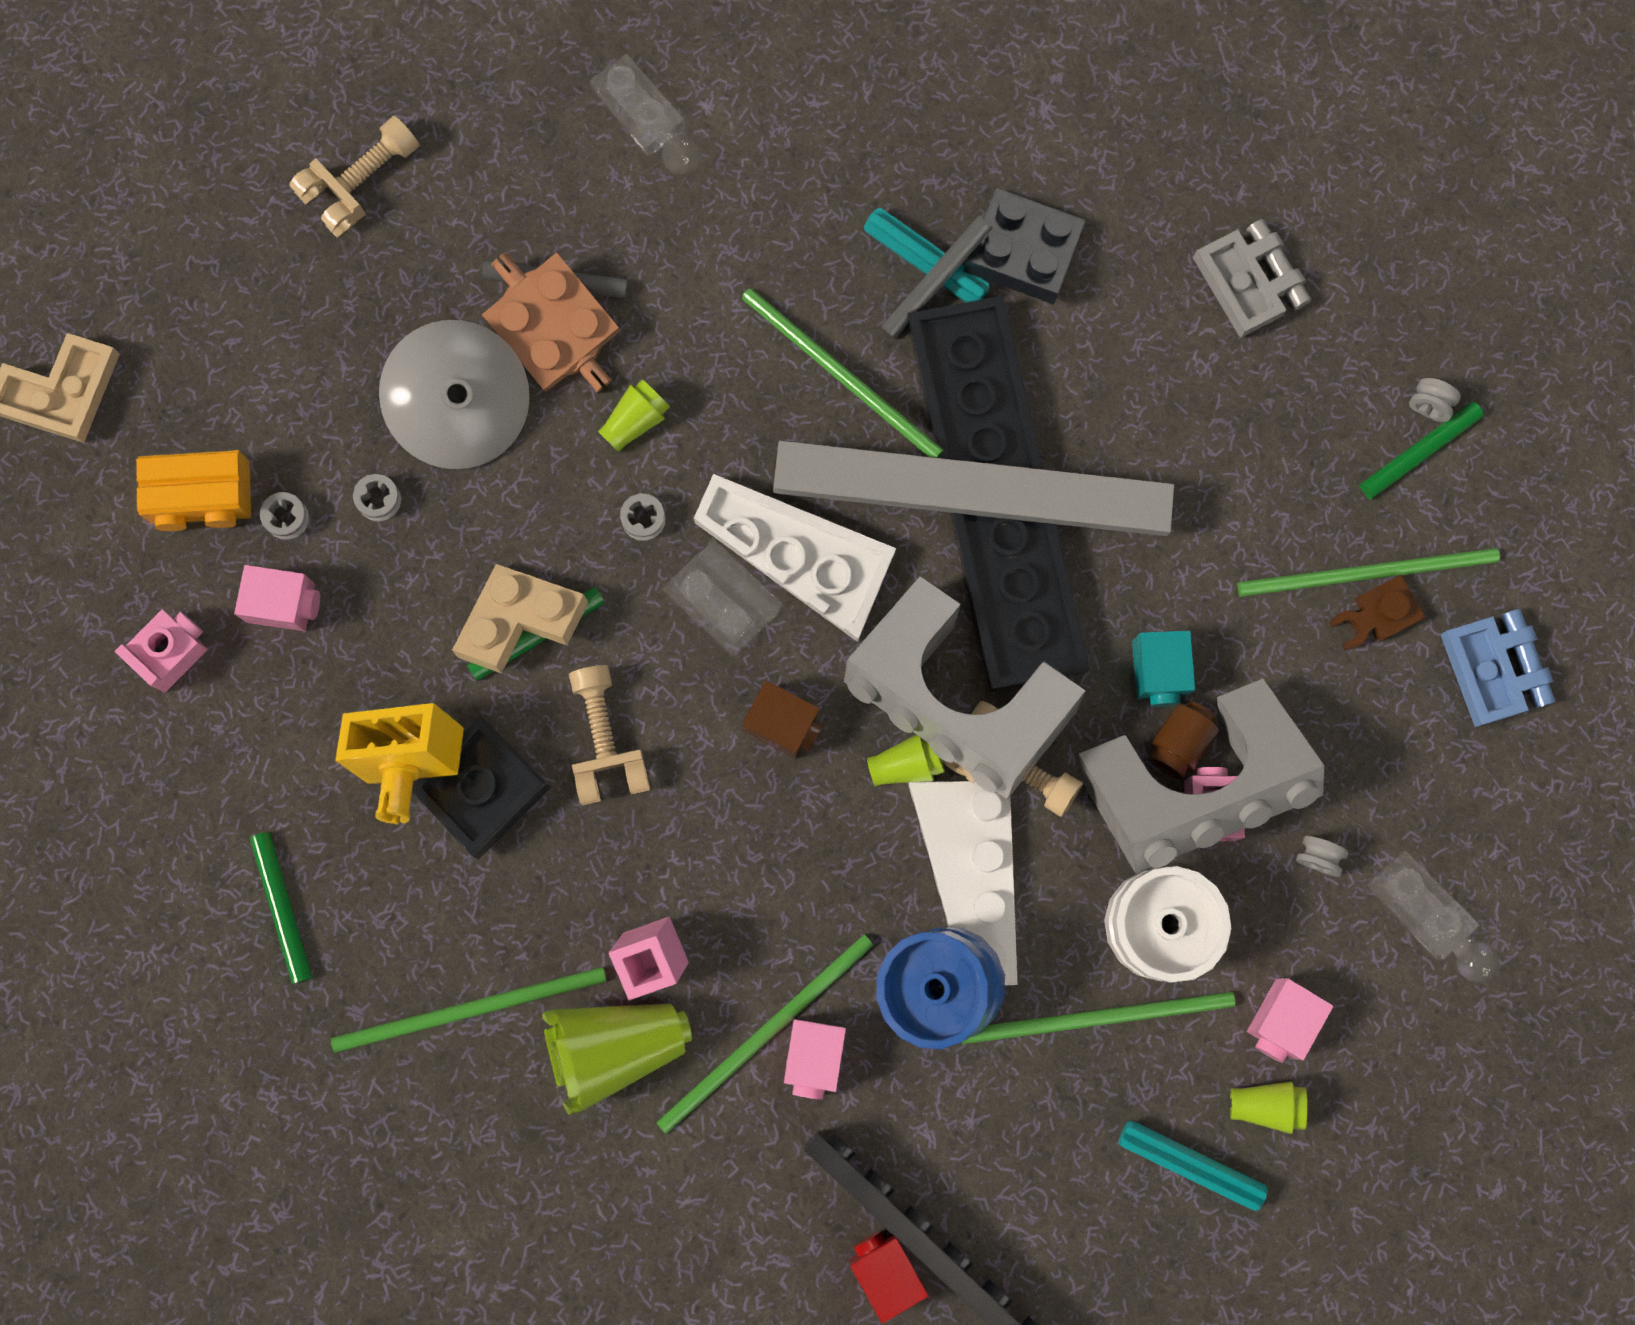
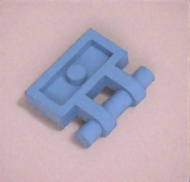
(1486, 671)

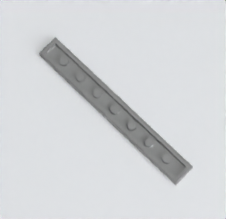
(973, 488)

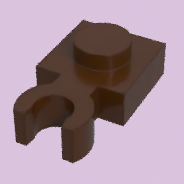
(1383, 611)

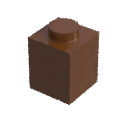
(782, 720)

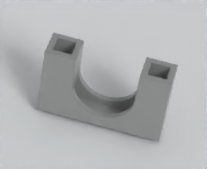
(991, 746)
(1162, 824)

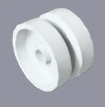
(1198, 925)

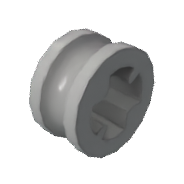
(1435, 399)
(362, 494)
(648, 503)
(269, 520)
(1322, 856)

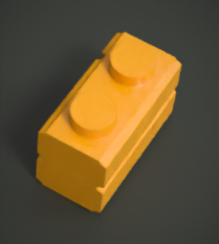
(194, 489)

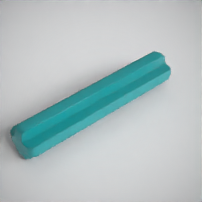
(922, 254)
(1193, 1165)

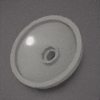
(417, 401)

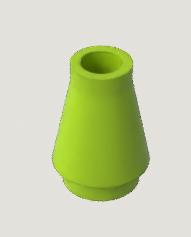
(634, 415)
(905, 763)
(1271, 1106)

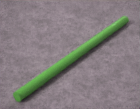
(842, 374)
(1368, 572)
(468, 1009)
(1104, 1017)
(764, 1034)

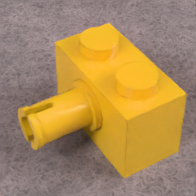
(397, 749)

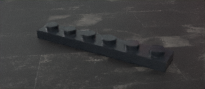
(912, 1231)

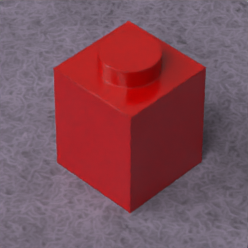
(886, 1275)

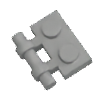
(1242, 285)

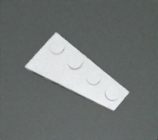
(805, 554)
(972, 861)

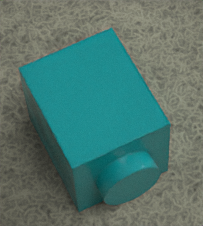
(1163, 667)

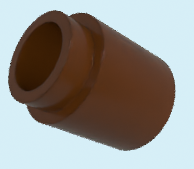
(1183, 740)

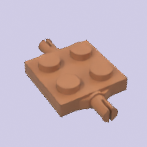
(551, 322)

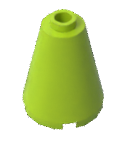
(611, 1047)

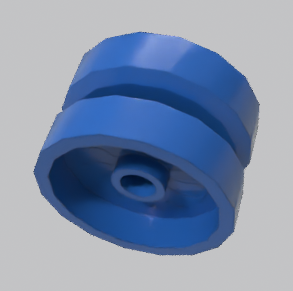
(911, 993)

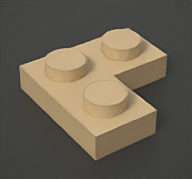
(65, 400)
(515, 604)

